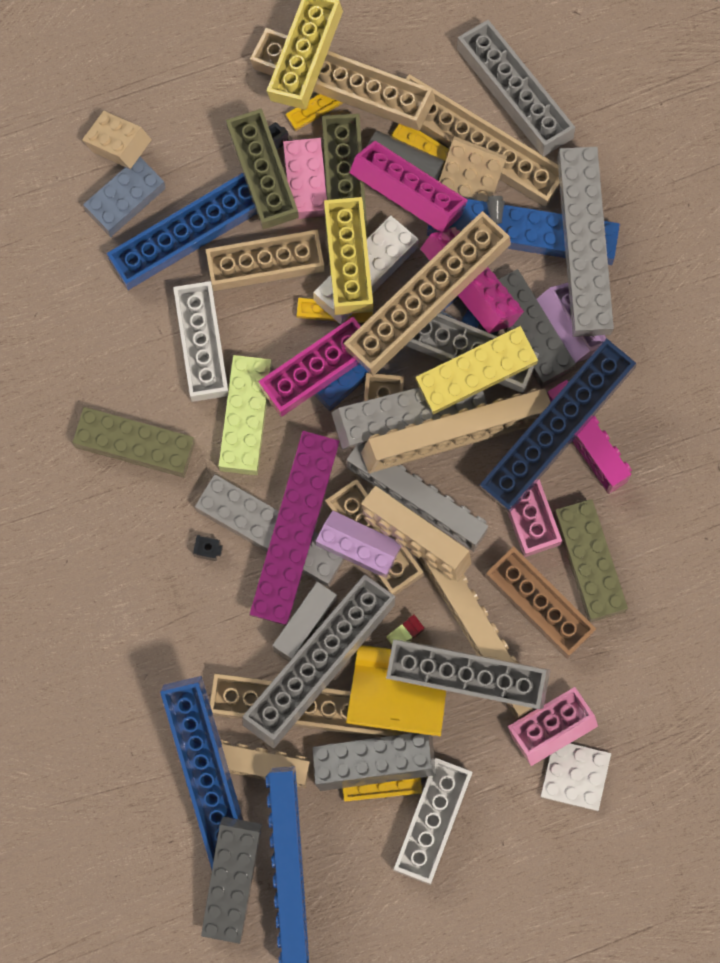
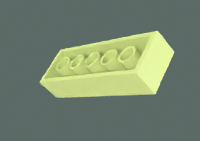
(244, 416)

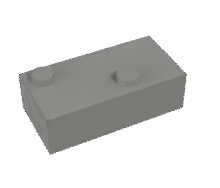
(305, 621)

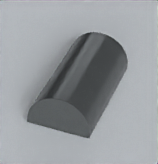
(424, 161)

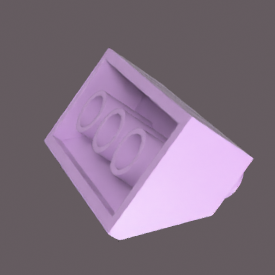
(556, 306)
(358, 544)

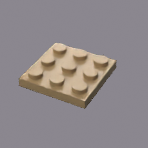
(472, 170)

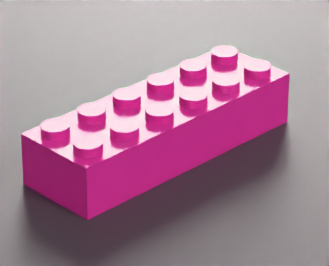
(408, 186)
(484, 295)
(310, 370)
(598, 451)

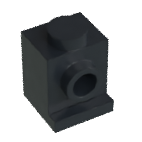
(278, 134)
(199, 548)

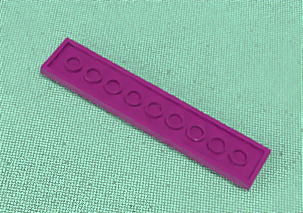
(294, 528)

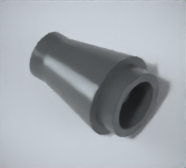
(495, 208)

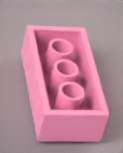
(306, 176)
(535, 523)
(553, 726)

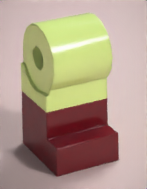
(407, 631)

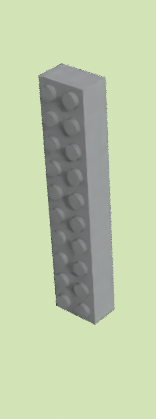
(585, 242)
(318, 661)

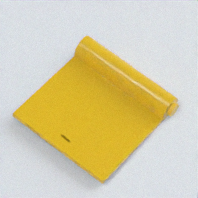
(390, 702)

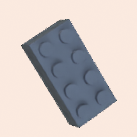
(124, 196)

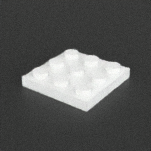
(576, 776)

